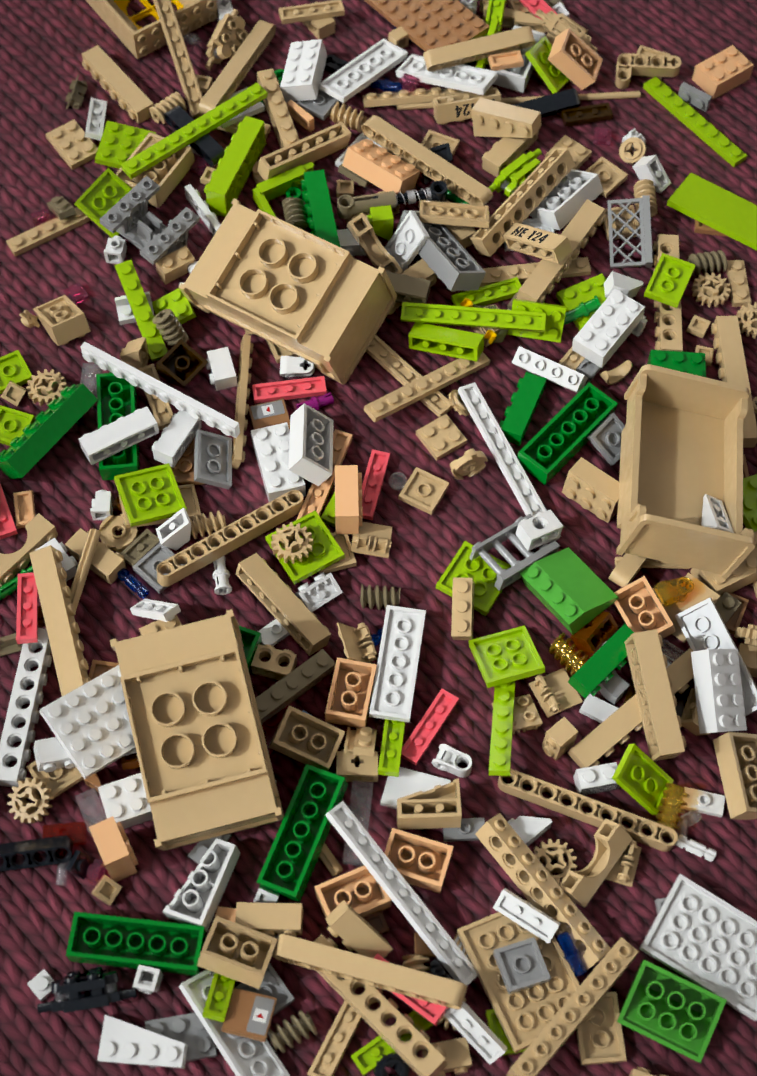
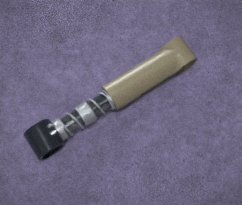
(349, 205)

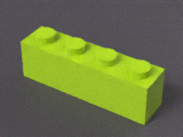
(446, 341)

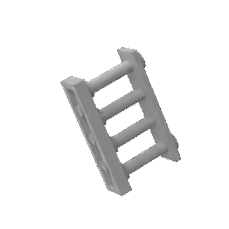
(508, 576)

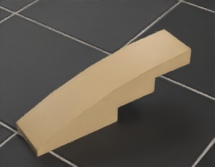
(518, 18)

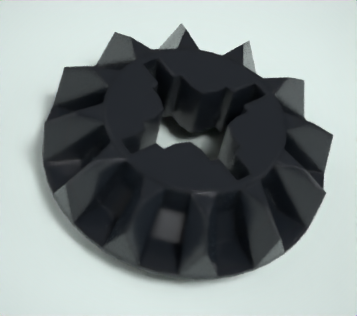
(439, 970)
(389, 1060)

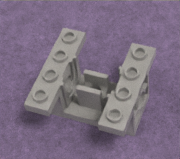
(145, 230)

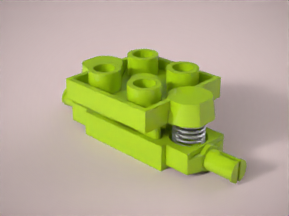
(516, 173)

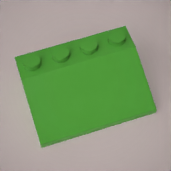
(568, 589)
(671, 1010)

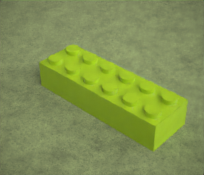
(235, 165)

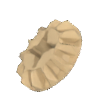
(627, 146)
(457, 403)

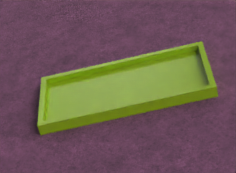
(717, 209)

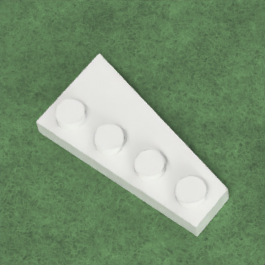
(137, 1046)

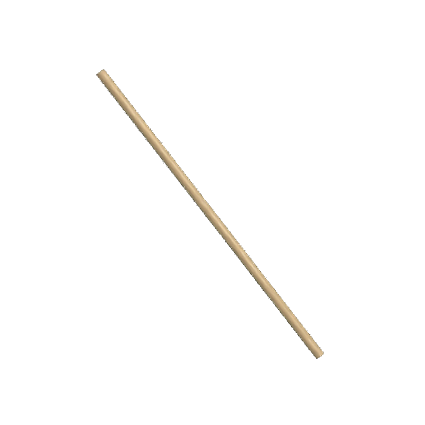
(514, 100)

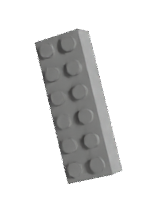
(449, 258)

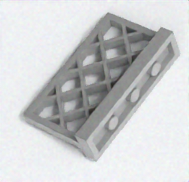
(645, 232)

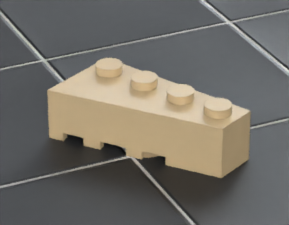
(504, 120)

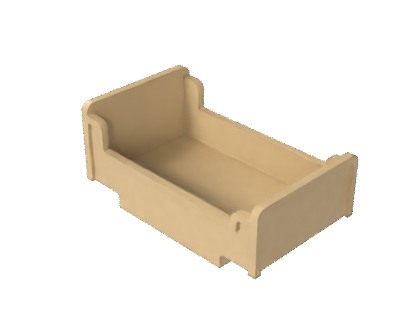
(291, 290)
(674, 449)
(197, 731)

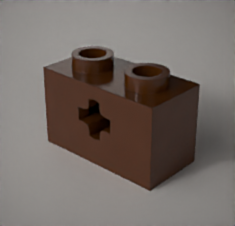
(595, 633)

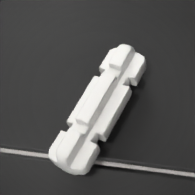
(696, 848)

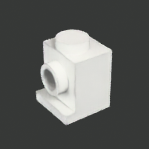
(115, 246)
(102, 505)
(147, 979)

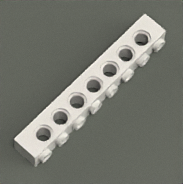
(15, 715)

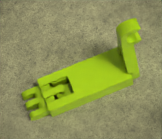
(278, 186)

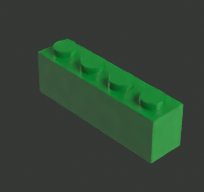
(523, 407)
(602, 664)

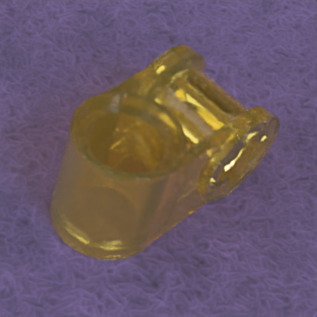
(673, 590)

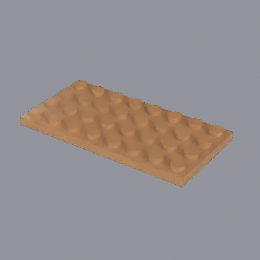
(432, 22)

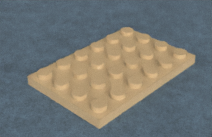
(528, 1010)

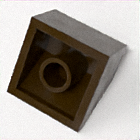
(180, 364)

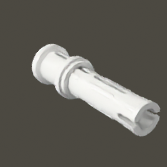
(221, 577)

